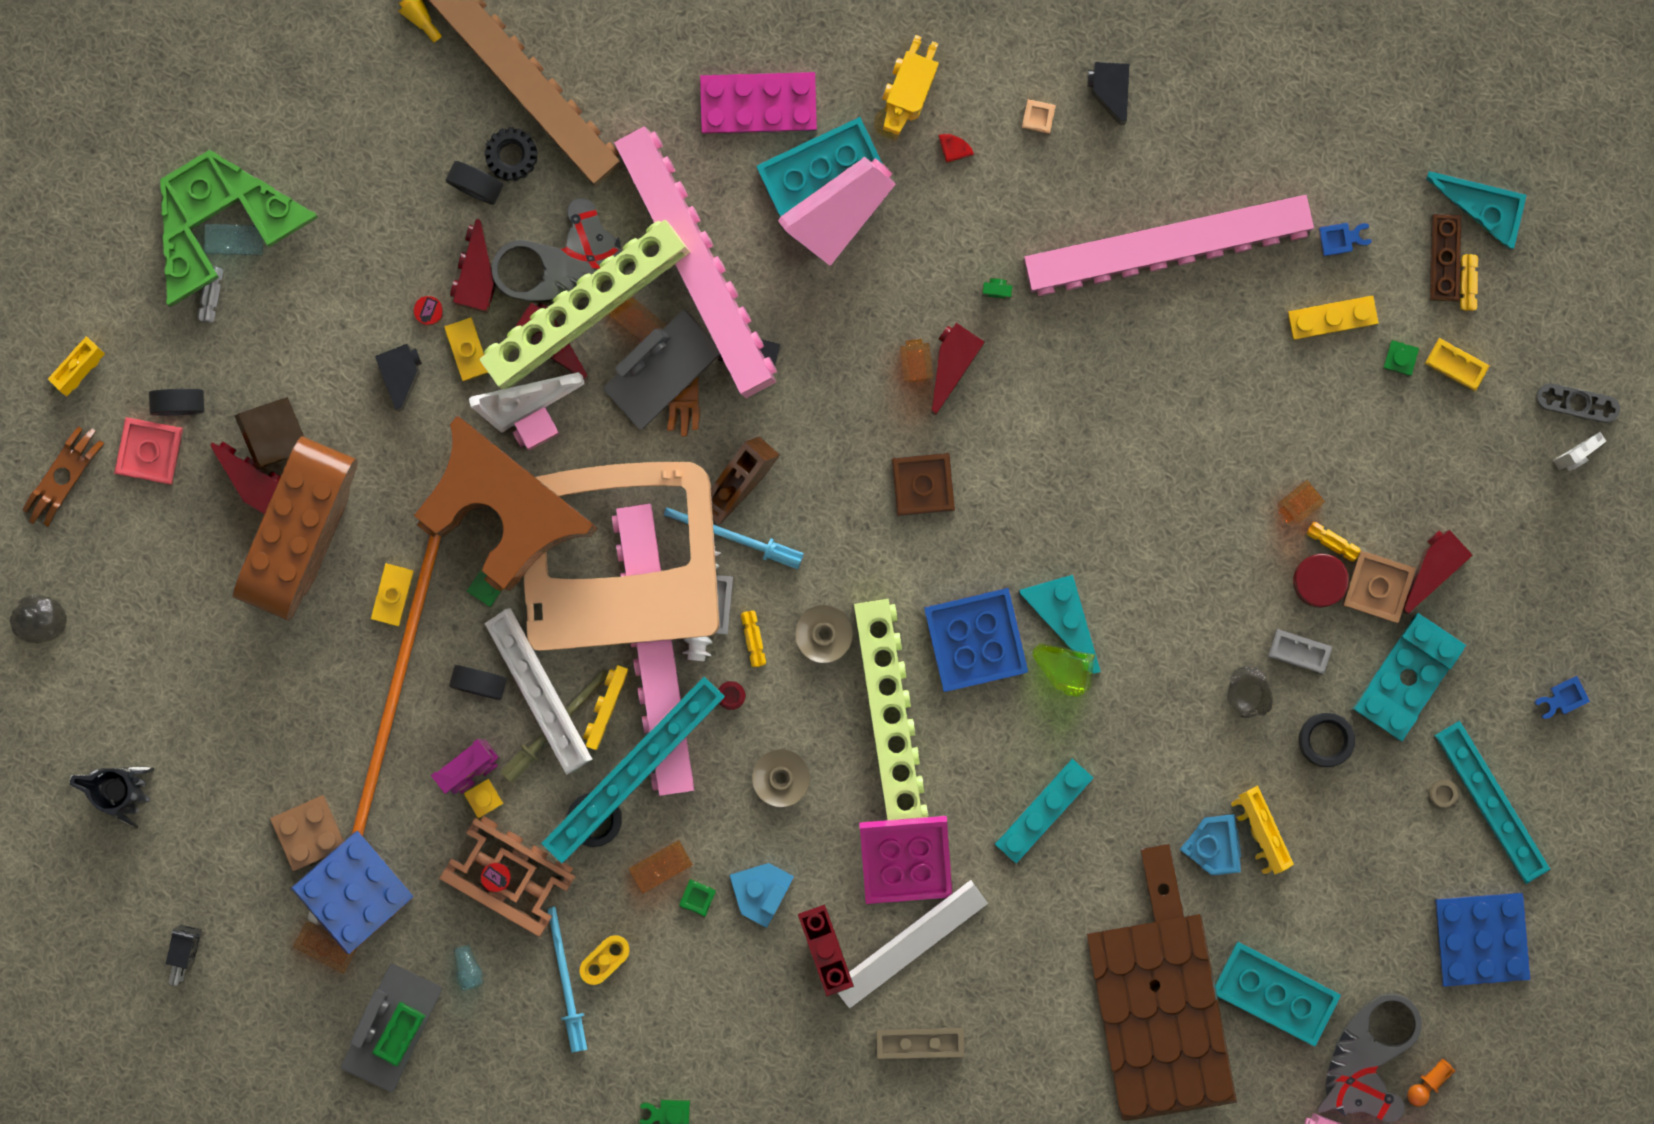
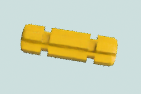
(1469, 282)
(1333, 541)
(753, 638)

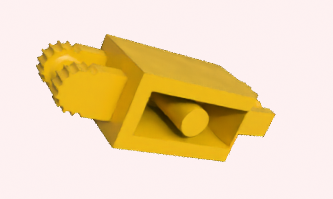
(910, 87)

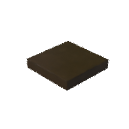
(270, 431)

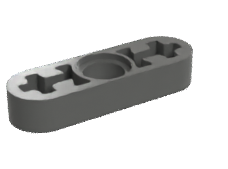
(1597, 414)

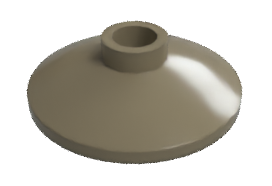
(823, 618)
(766, 785)

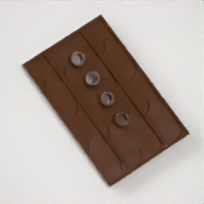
(1164, 1043)

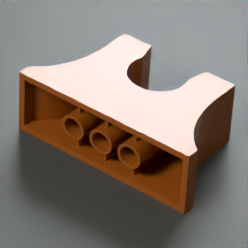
(487, 477)

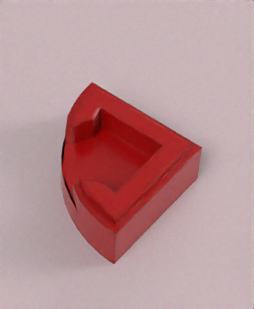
(954, 147)

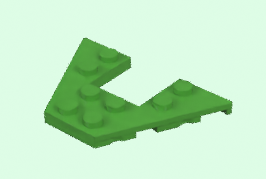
(201, 192)

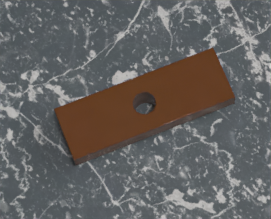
(1445, 275)
(1160, 870)

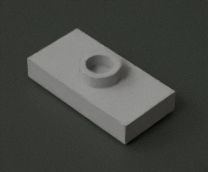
(1300, 651)

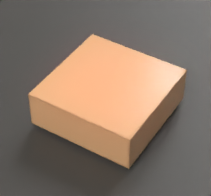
(1038, 116)

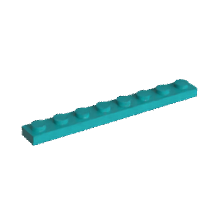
(633, 770)

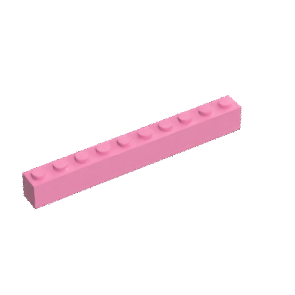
(1168, 244)
(699, 268)
(655, 658)

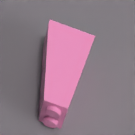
(839, 209)

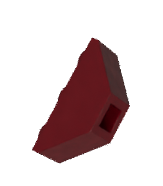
(825, 950)

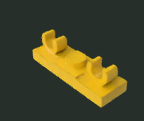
(1264, 831)

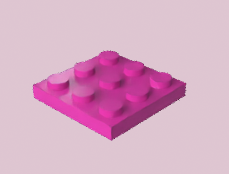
(906, 859)

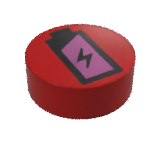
(428, 310)
(495, 877)

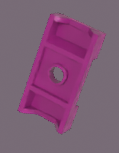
(472, 762)

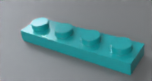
(1044, 811)

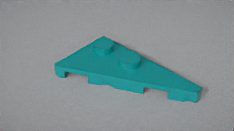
(1491, 207)
(1062, 610)

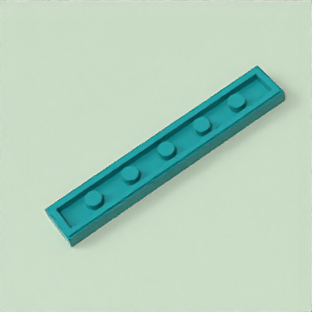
(1492, 802)

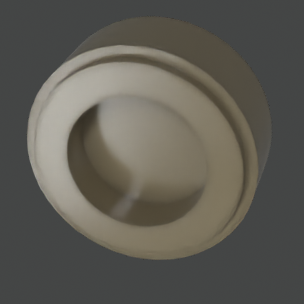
(1443, 794)

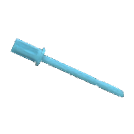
(772, 550)
(573, 1020)

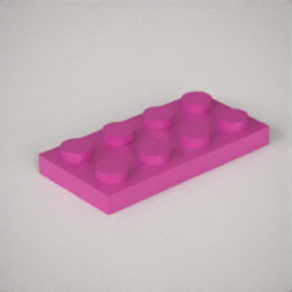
(758, 103)

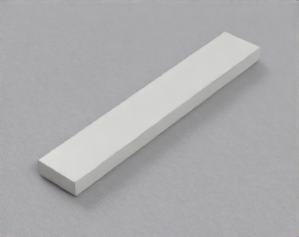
(538, 691)
(913, 942)

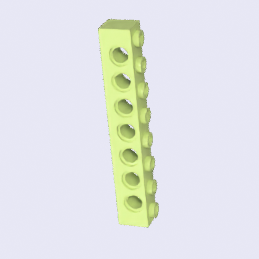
(600, 304)
(866, 615)

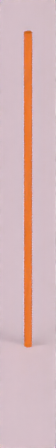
(396, 684)

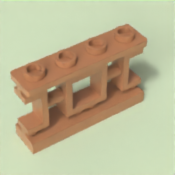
(521, 855)

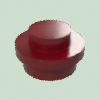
(734, 695)

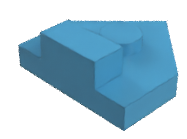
(1215, 845)
(760, 891)

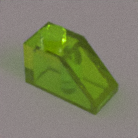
(1065, 668)

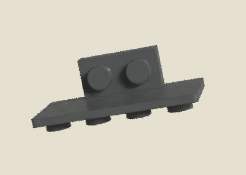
(661, 368)
(395, 986)

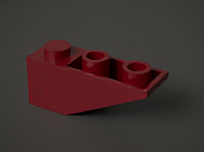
(476, 280)
(251, 483)

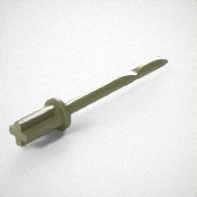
(526, 756)

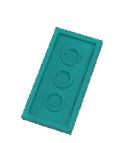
(815, 163)
(1276, 993)

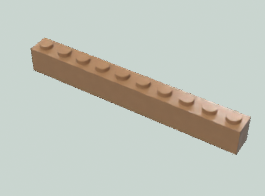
(530, 87)

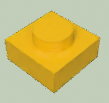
(483, 798)

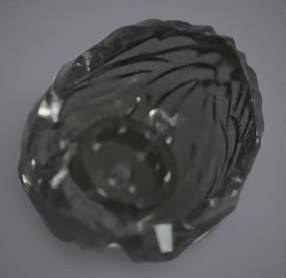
(38, 619)

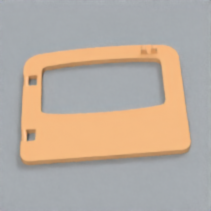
(631, 607)

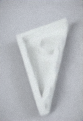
(512, 404)
(1577, 455)

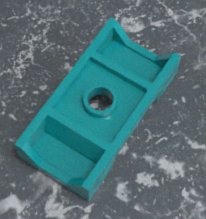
(1430, 655)

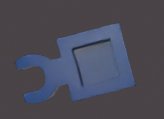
(1338, 239)
(1566, 697)

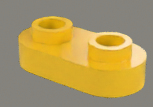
(604, 959)

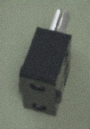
(182, 951)

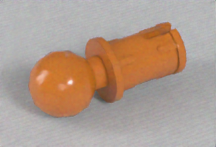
(1419, 1094)

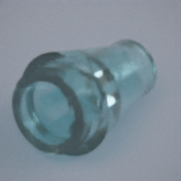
(467, 968)

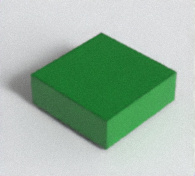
(697, 897)

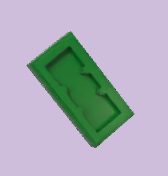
(398, 1034)

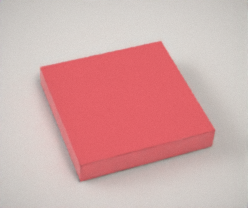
(148, 451)

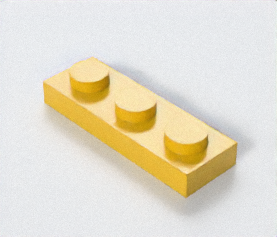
(1333, 317)
(605, 707)

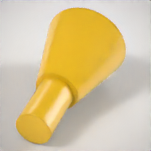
(417, 13)

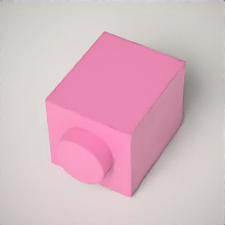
(535, 429)

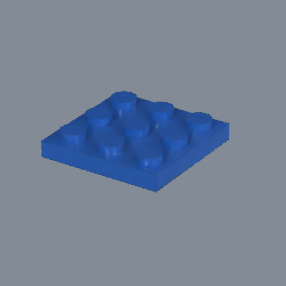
(976, 640)
(352, 892)
(1482, 939)

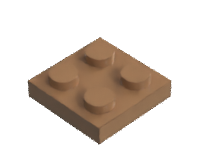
(1379, 587)
(307, 832)

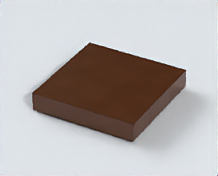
(923, 484)

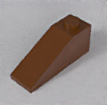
(741, 477)

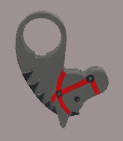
(585, 250)
(1352, 1073)

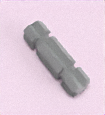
(209, 299)

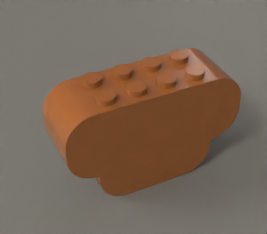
(296, 529)

